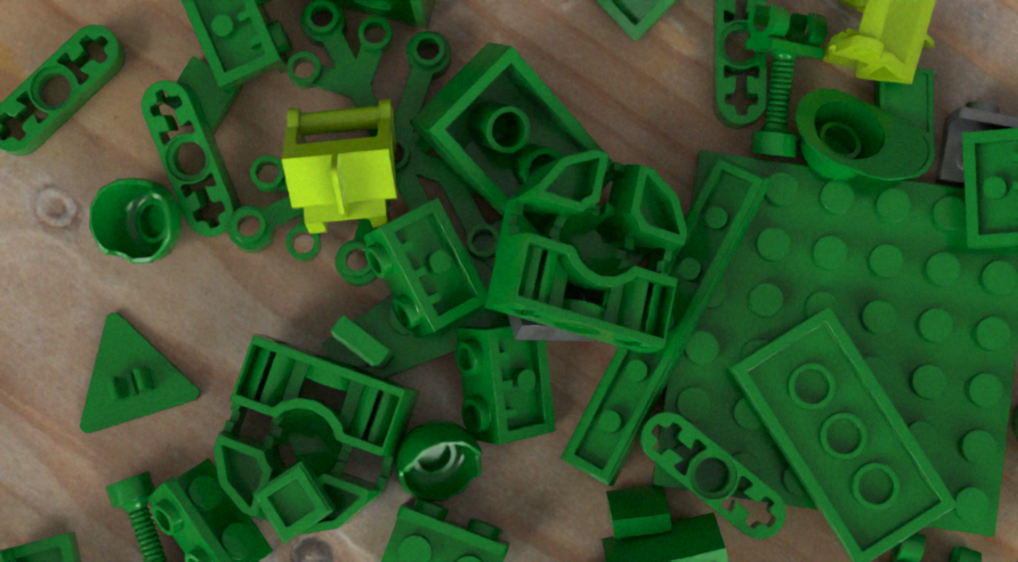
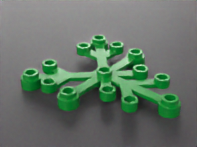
(354, 79)

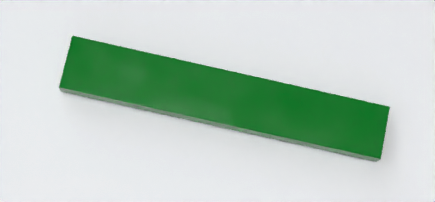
(638, 379)

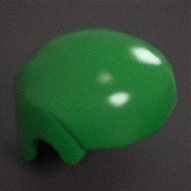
(135, 220)
(437, 460)

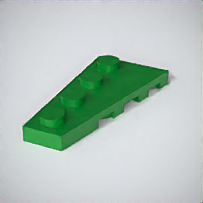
(412, 350)

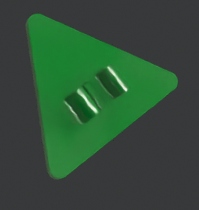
(131, 379)

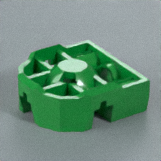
(534, 269)
(272, 383)

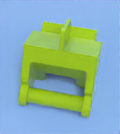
(887, 39)
(341, 176)

